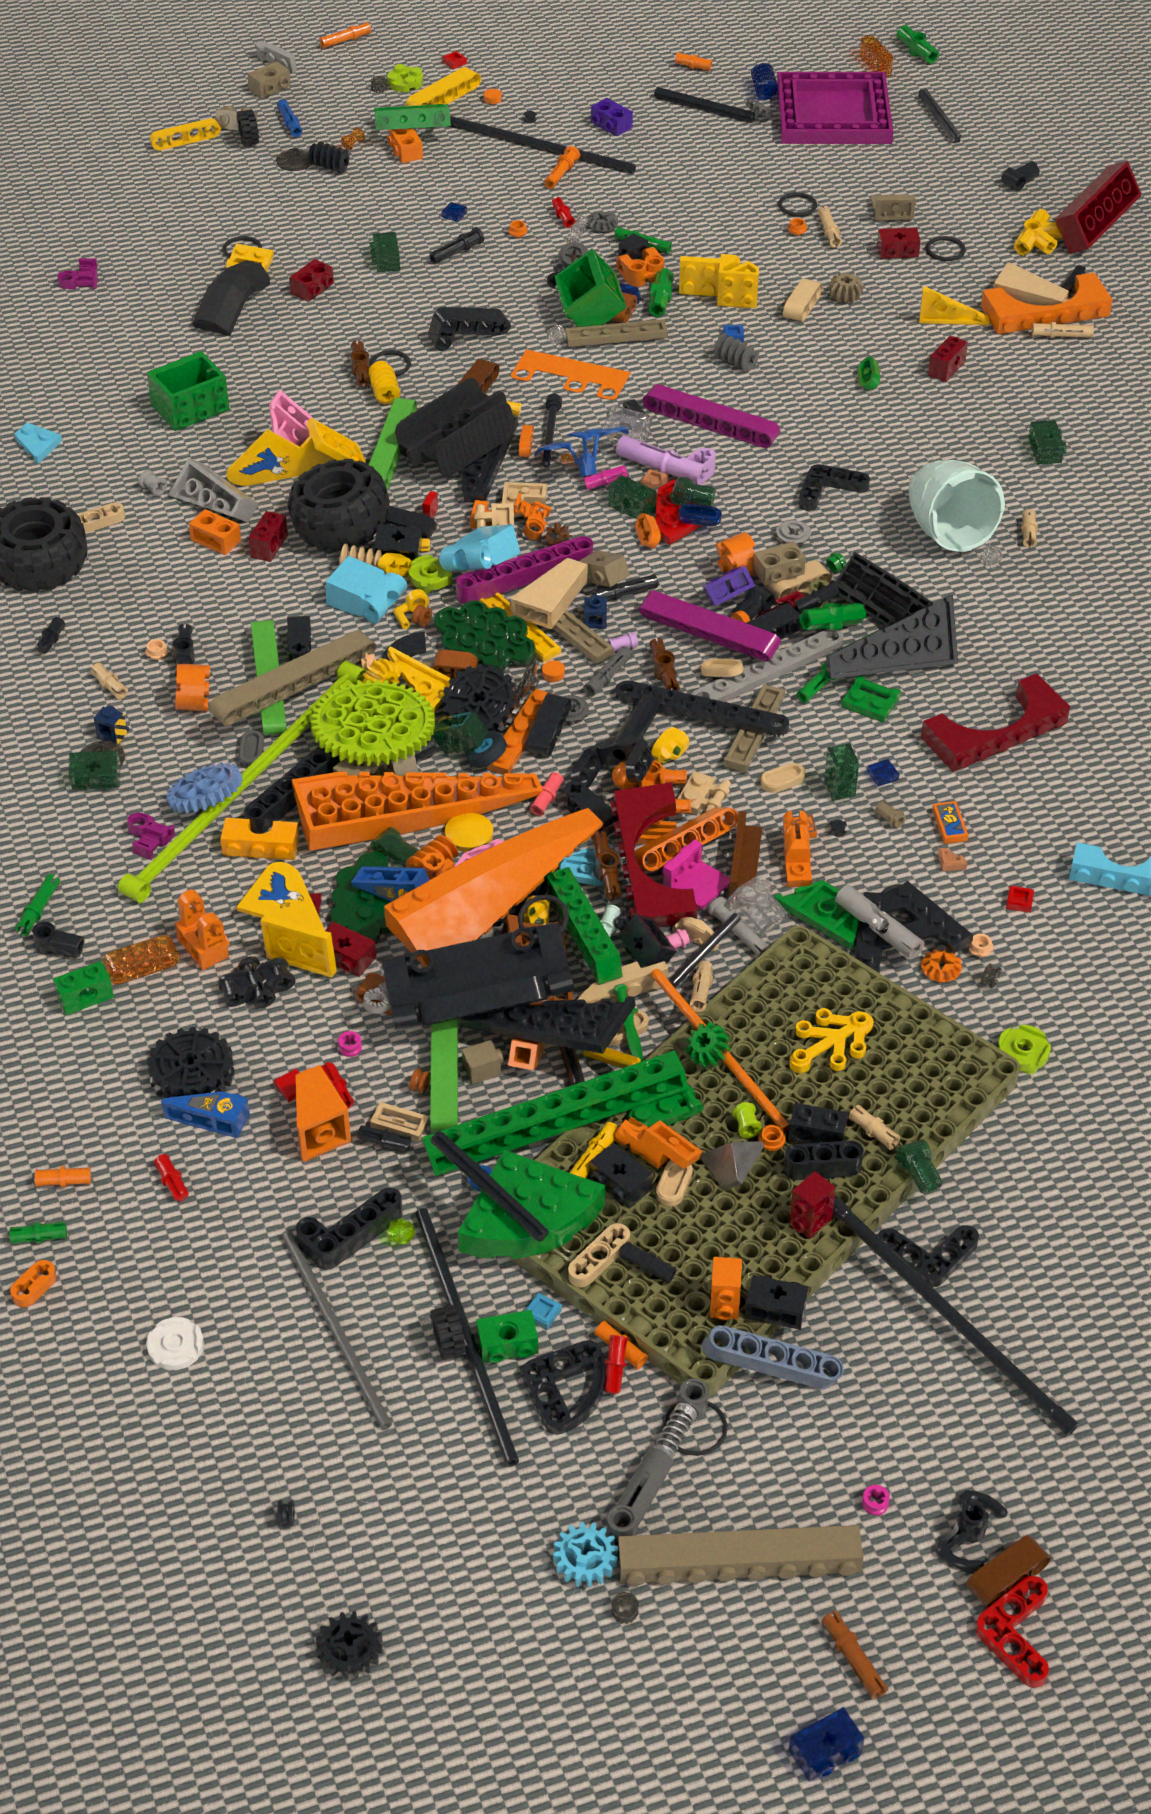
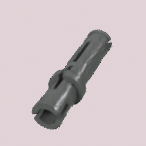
(595, 683)

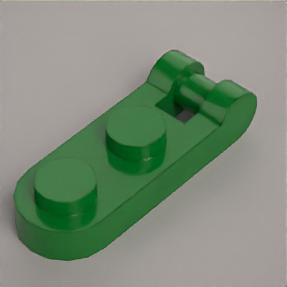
(668, 1109)

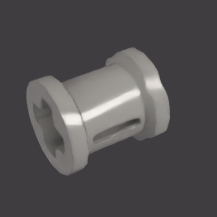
(152, 482)

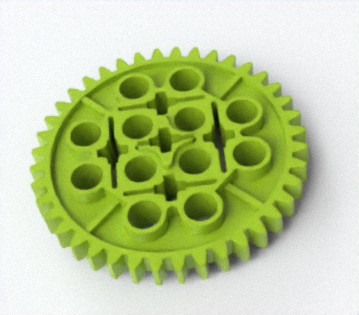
(372, 722)

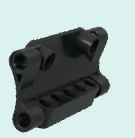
(477, 977)

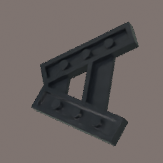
(928, 923)

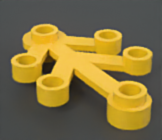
(857, 1023)

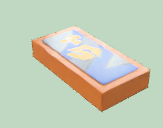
(950, 822)

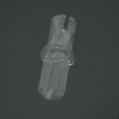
(577, 229)

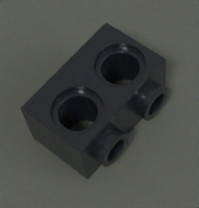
(816, 1124)

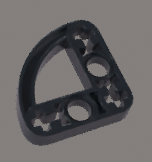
(546, 1383)

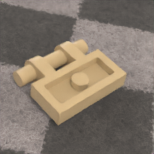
(501, 514)
(699, 788)

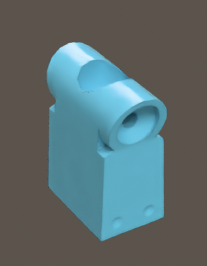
(481, 549)
(363, 589)

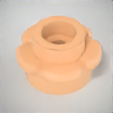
(156, 649)
(367, 661)
(981, 945)

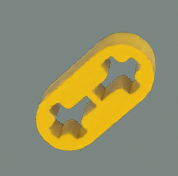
(394, 564)

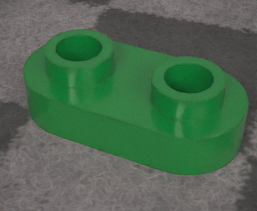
(869, 373)

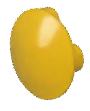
(469, 831)

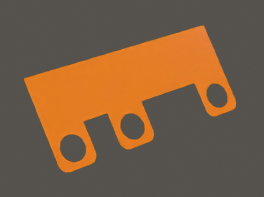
(575, 370)

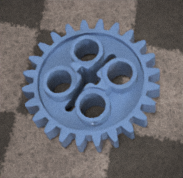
(204, 787)

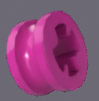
(352, 1050)
(873, 1507)

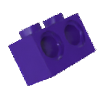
(611, 117)
(728, 585)

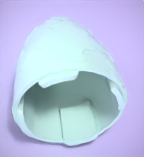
(956, 503)

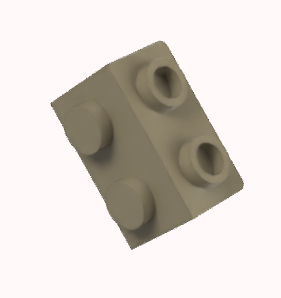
(227, 117)

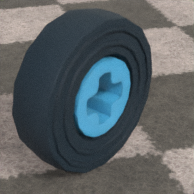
(488, 752)

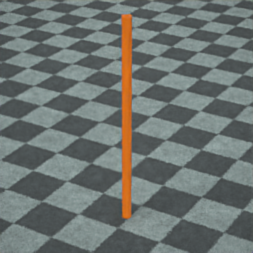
(730, 1062)

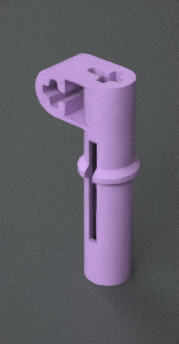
(696, 467)

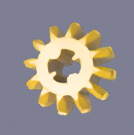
(383, 671)

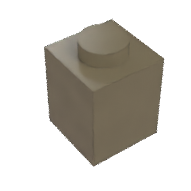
(482, 1061)

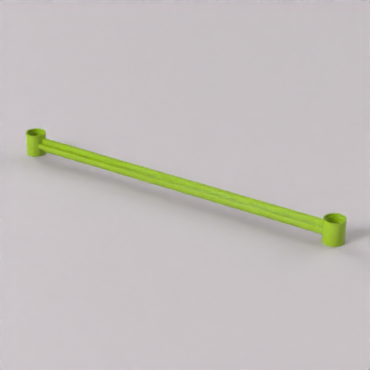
(139, 886)

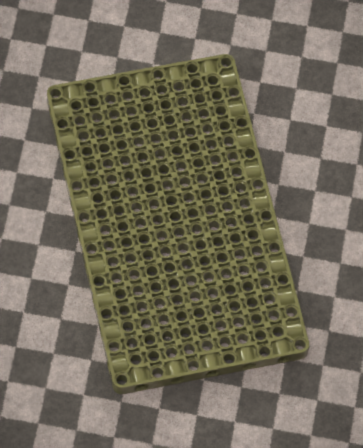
(917, 1076)

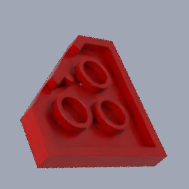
(667, 516)

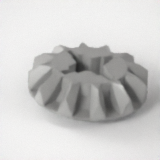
(795, 527)

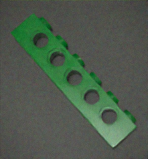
(585, 926)

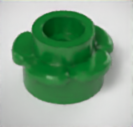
(836, 562)

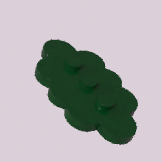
(486, 634)
(356, 907)

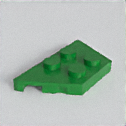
(818, 908)

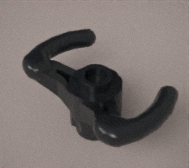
(970, 1528)

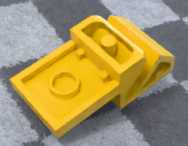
(721, 277)

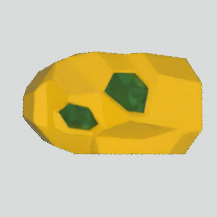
(670, 745)
(537, 912)

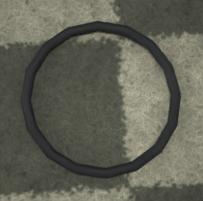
(697, 1453)

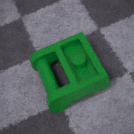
(870, 704)

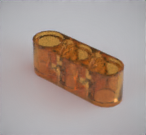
(876, 55)
(141, 959)

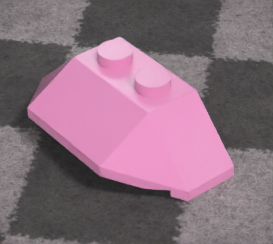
(288, 419)

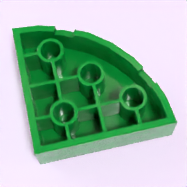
(551, 1195)

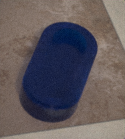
(700, 515)

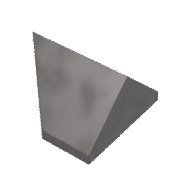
(732, 1162)

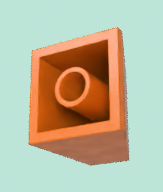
(320, 1114)

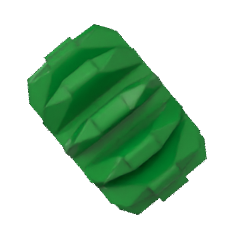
(708, 1044)

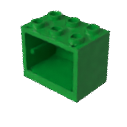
(589, 291)
(188, 390)

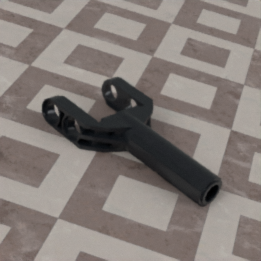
(626, 746)

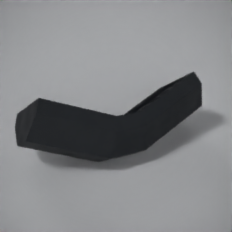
(228, 295)
(878, 590)

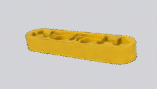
(185, 137)

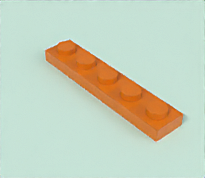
(518, 733)

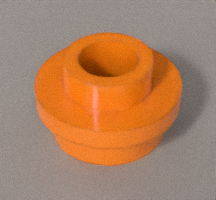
(797, 226)
(517, 228)
(772, 1132)

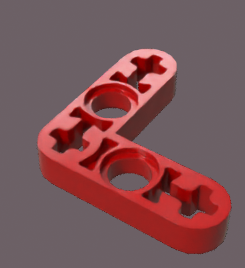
(1005, 1625)

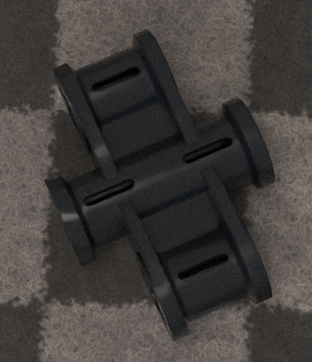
(258, 981)

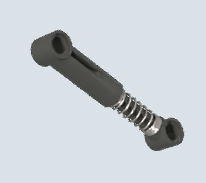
(657, 1461)

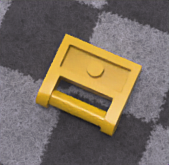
(250, 253)

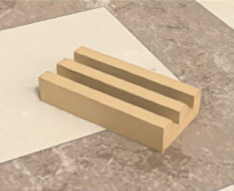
(398, 1123)

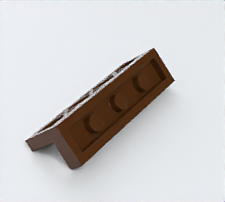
(745, 853)

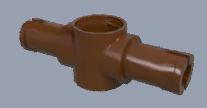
(360, 363)
(664, 665)
(606, 865)

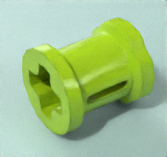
(748, 1124)

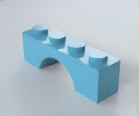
(1095, 868)

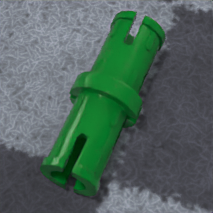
(38, 1232)

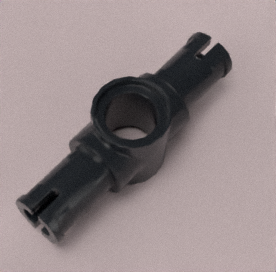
(183, 646)

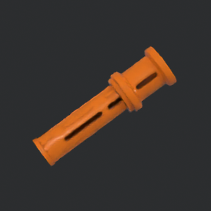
(565, 163)

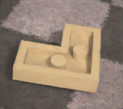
(530, 493)

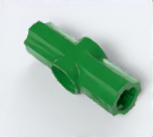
(917, 44)
(661, 292)
(832, 616)

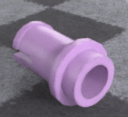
(629, 640)

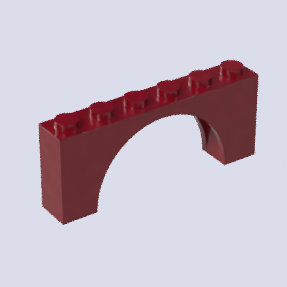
(965, 746)
(636, 812)

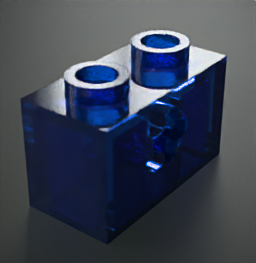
(832, 1731)

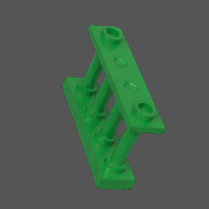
(412, 116)

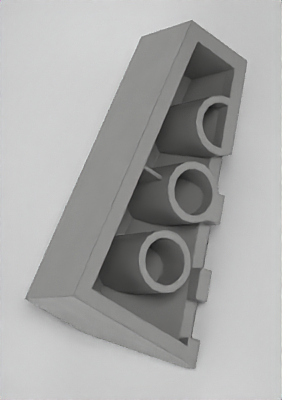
(208, 489)

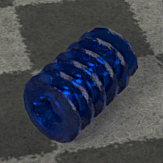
(764, 81)

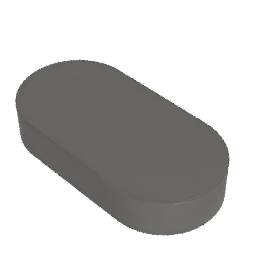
(250, 747)

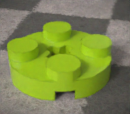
(404, 78)
(429, 581)
(1030, 1036)

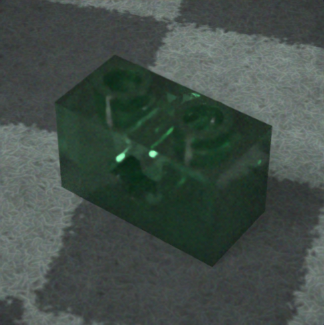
(385, 252)
(1046, 442)
(631, 497)
(460, 732)
(94, 770)
(841, 771)

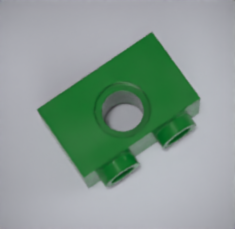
(83, 988)
(494, 1330)

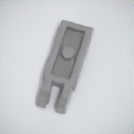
(272, 53)

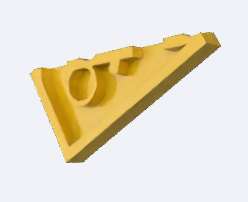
(940, 309)
(420, 677)

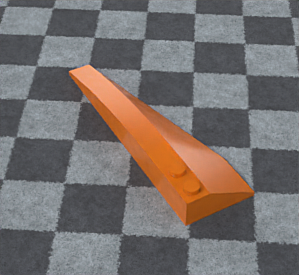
(358, 808)
(482, 889)

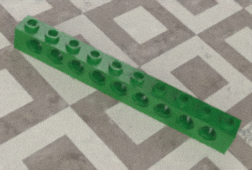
(562, 1110)

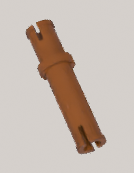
(847, 1644)

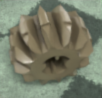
(846, 287)

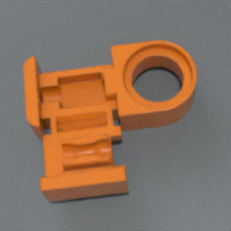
(535, 517)

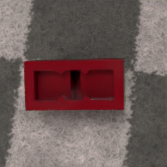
(311, 280)
(268, 536)
(812, 1205)

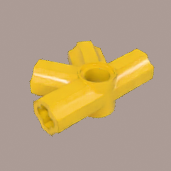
(1038, 232)

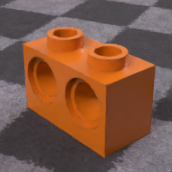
(405, 144)
(215, 532)
(725, 1288)

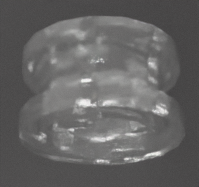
(556, 334)

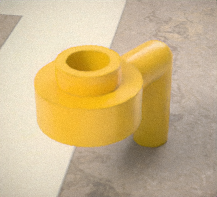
(412, 600)

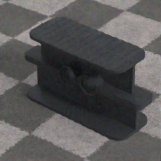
(456, 428)

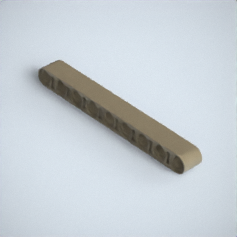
(290, 678)

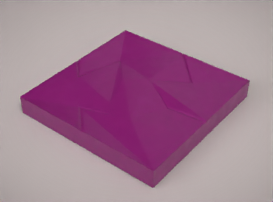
(834, 108)

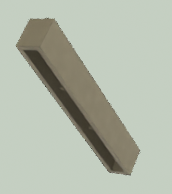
(740, 1555)

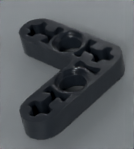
(819, 476)
(929, 1262)

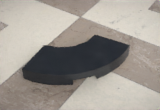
(409, 645)

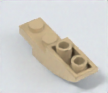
(635, 978)

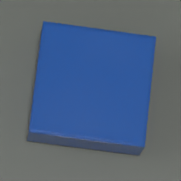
(735, 331)

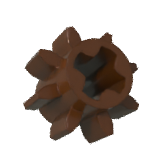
(557, 530)

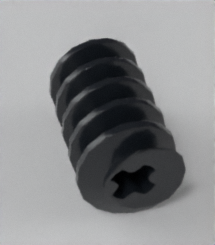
(329, 156)

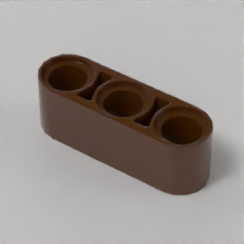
(484, 372)
(1007, 1570)

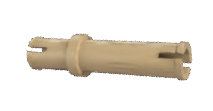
(831, 230)
(1038, 329)
(702, 982)

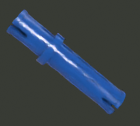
(291, 121)

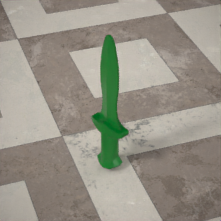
(631, 1033)

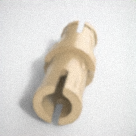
(1029, 528)
(109, 680)
(874, 1127)

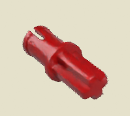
(563, 212)
(338, 1083)
(171, 1177)
(615, 1364)

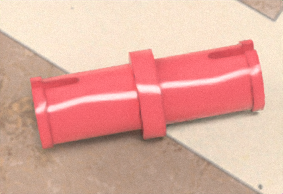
(547, 795)

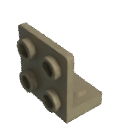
(893, 207)

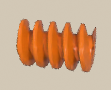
(440, 845)

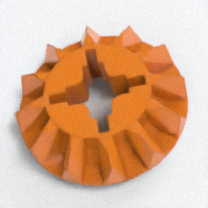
(932, 970)

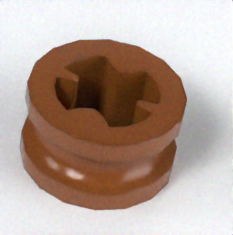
(422, 615)
(420, 1081)

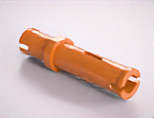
(345, 35)

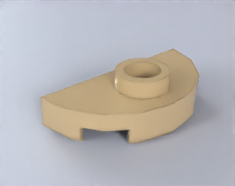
(696, 930)

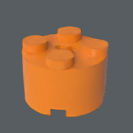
(736, 552)
(192, 687)

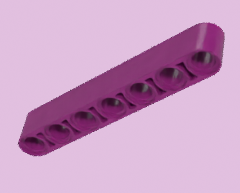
(711, 416)
(519, 570)
(710, 625)

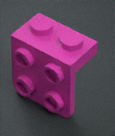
(690, 872)

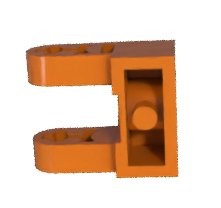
(200, 932)

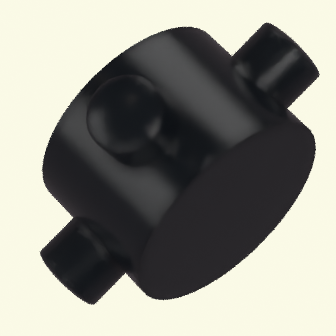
(529, 117)
(838, 828)

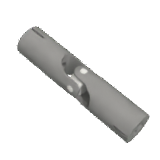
(868, 912)

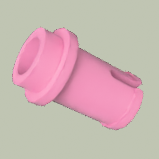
(679, 938)

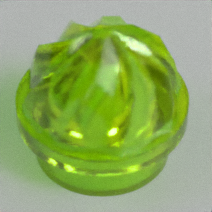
(401, 1231)

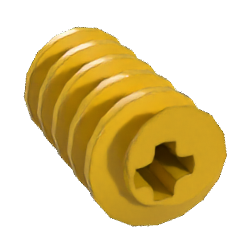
(384, 382)

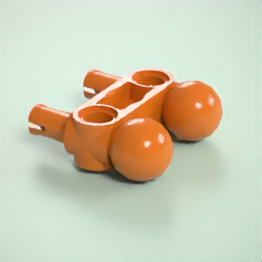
(656, 775)

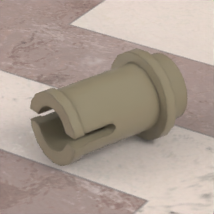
(895, 817)

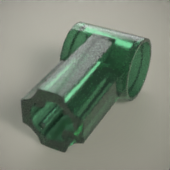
(685, 491)
(392, 845)
(917, 1159)

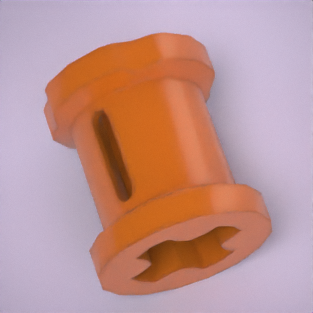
(438, 864)

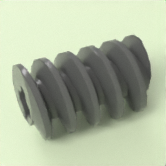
(736, 352)

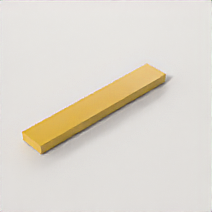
(545, 646)

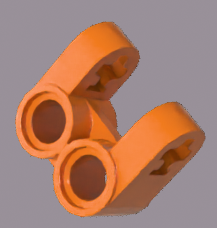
(637, 270)

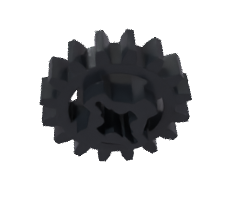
(349, 1659)

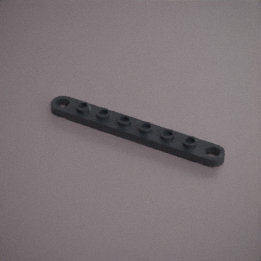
(706, 709)

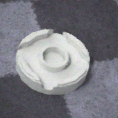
(175, 1343)

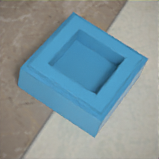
(544, 1310)

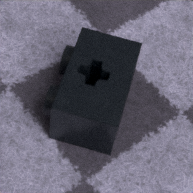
(409, 544)
(646, 941)
(621, 1175)
(776, 1302)

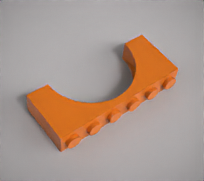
(1012, 315)

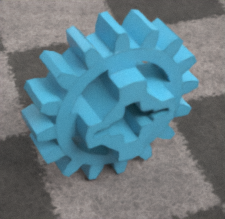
(589, 1567)

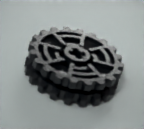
(484, 692)
(190, 1064)

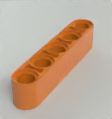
(693, 830)

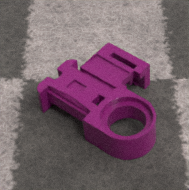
(86, 277)
(151, 834)

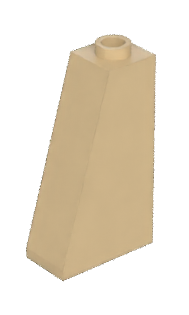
(1029, 287)
(550, 594)

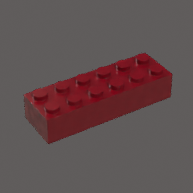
(1098, 207)

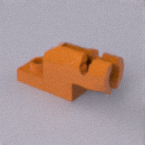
(797, 851)
(657, 1143)

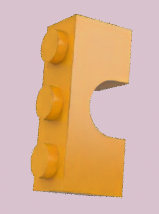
(277, 843)

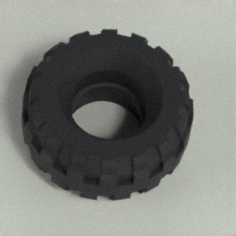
(338, 504)
(40, 544)

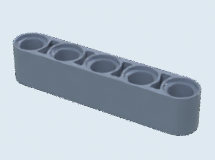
(785, 1353)

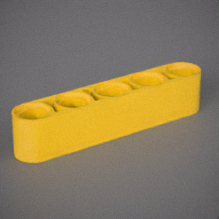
(447, 88)

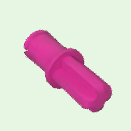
(605, 477)

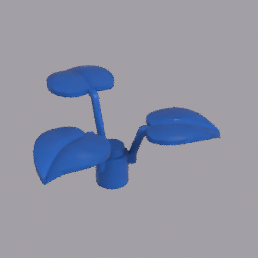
(586, 460)

